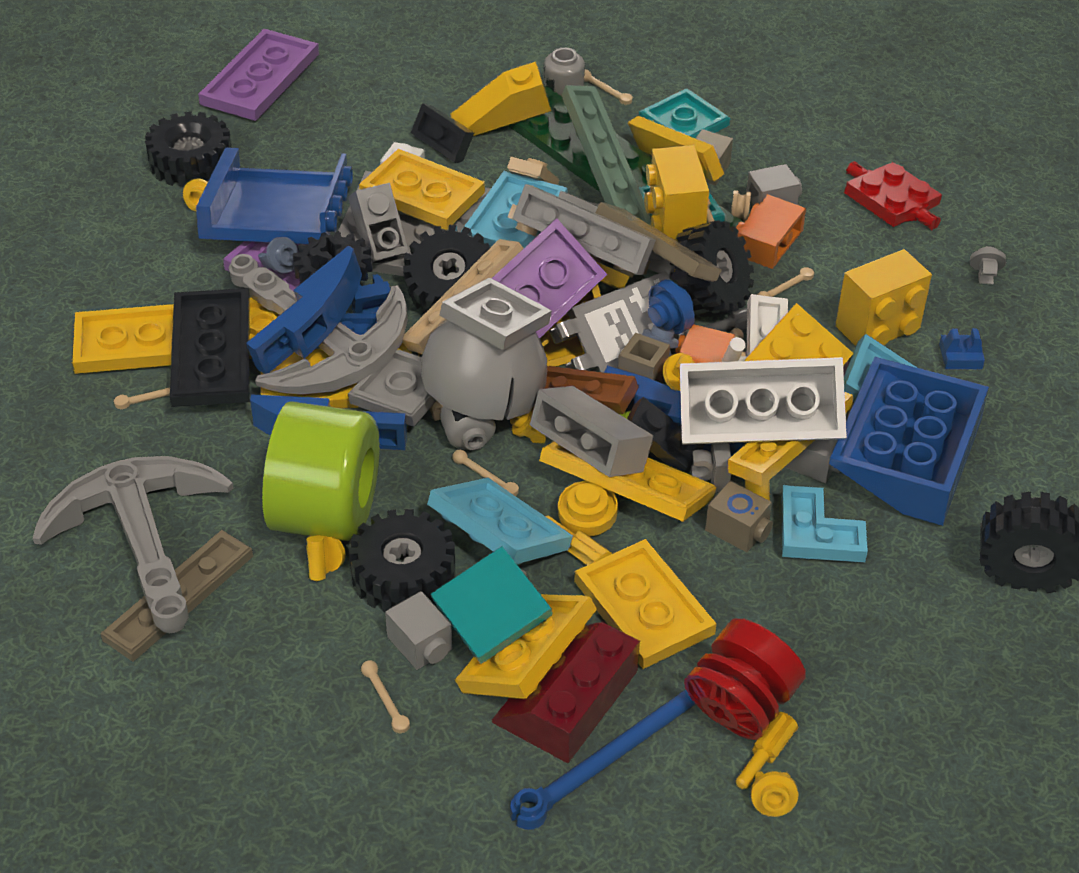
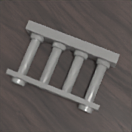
(594, 232)

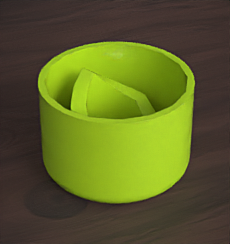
(320, 471)

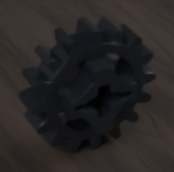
(320, 251)

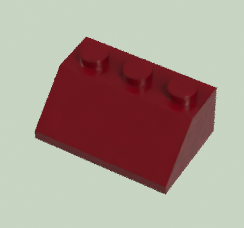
(574, 692)

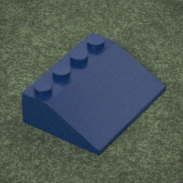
(910, 437)

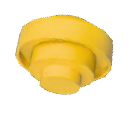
(587, 508)

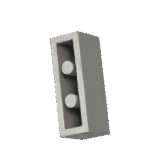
(591, 431)

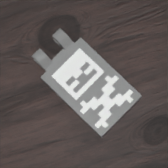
(608, 324)

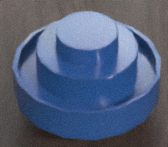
(670, 307)

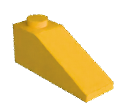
(505, 100)

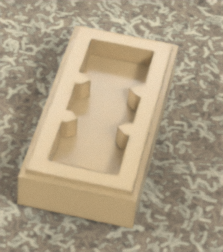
(532, 169)

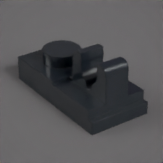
(442, 133)
(666, 435)

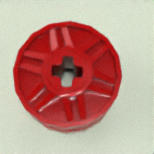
(745, 678)

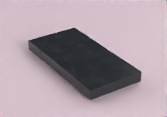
(210, 347)

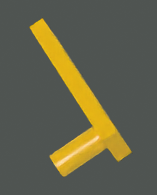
(655, 136)
(763, 460)

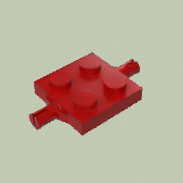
(893, 194)

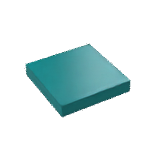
(686, 114)
(491, 604)

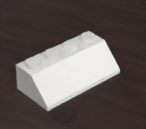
(762, 401)

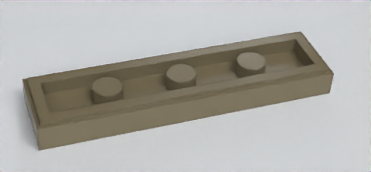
(664, 245)
(197, 577)

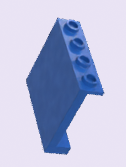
(271, 202)

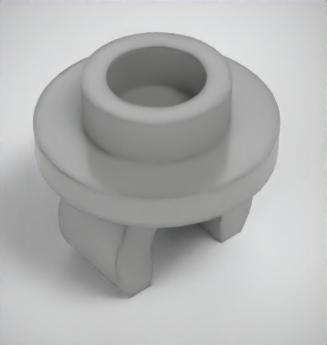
(988, 262)

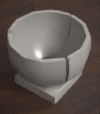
(482, 348)

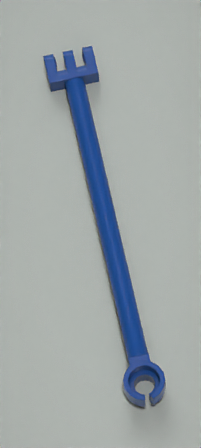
(545, 798)

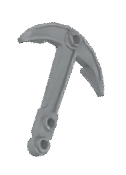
(350, 354)
(125, 486)

